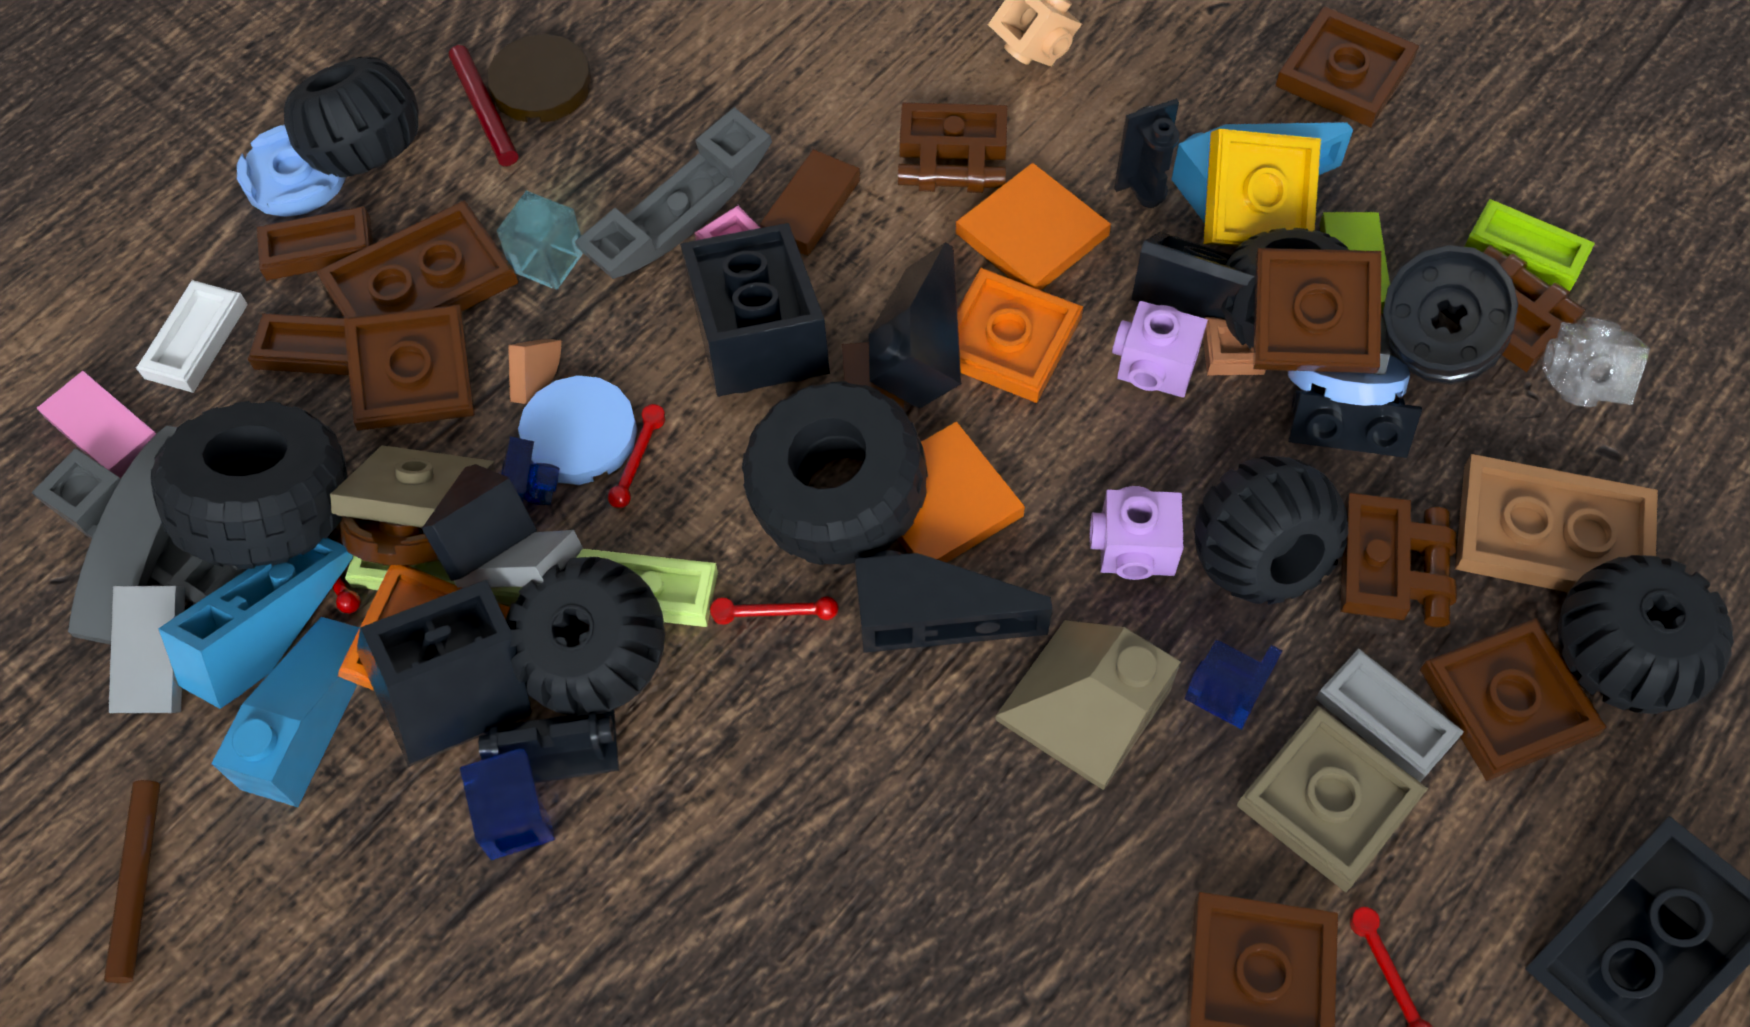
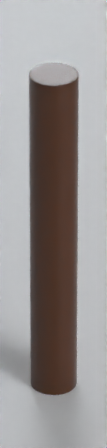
(132, 882)

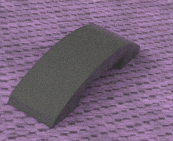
(682, 203)
(80, 493)
(122, 546)

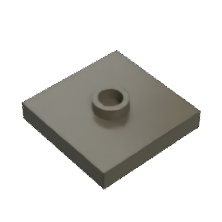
(399, 485)
(1331, 798)

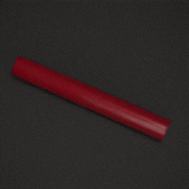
(483, 106)

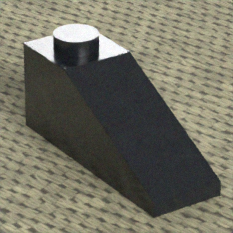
(917, 333)
(932, 603)

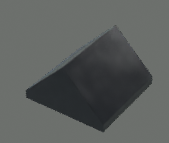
(1186, 276)

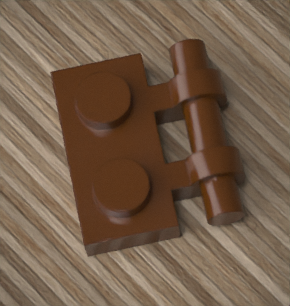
(952, 133)
(1538, 311)
(1377, 560)

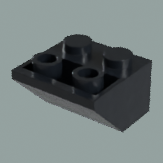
(444, 671)

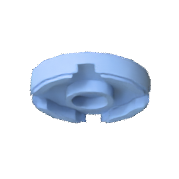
(280, 180)
(1358, 387)
(579, 427)

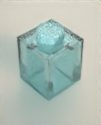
(540, 239)

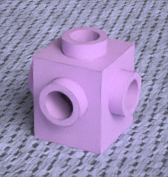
(1159, 348)
(1138, 532)

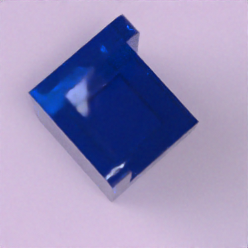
(1231, 682)
(505, 804)

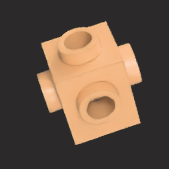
(1035, 29)

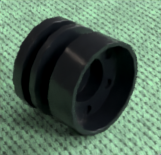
(1463, 284)

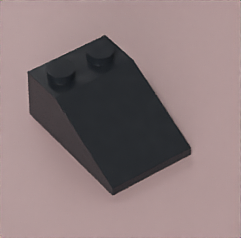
(756, 309)
(1653, 937)

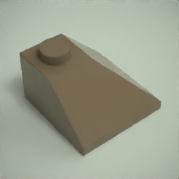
(1090, 697)

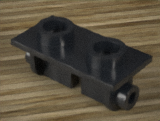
(1148, 152)
(1353, 427)
(559, 745)

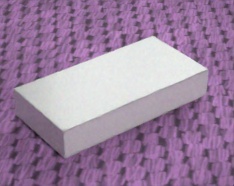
(192, 336)

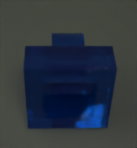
(532, 481)

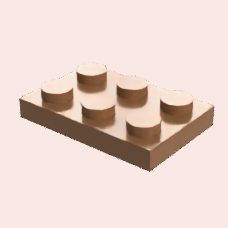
(1548, 523)

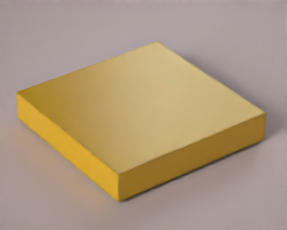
(1259, 184)

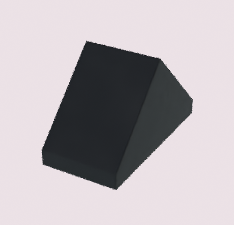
(476, 521)

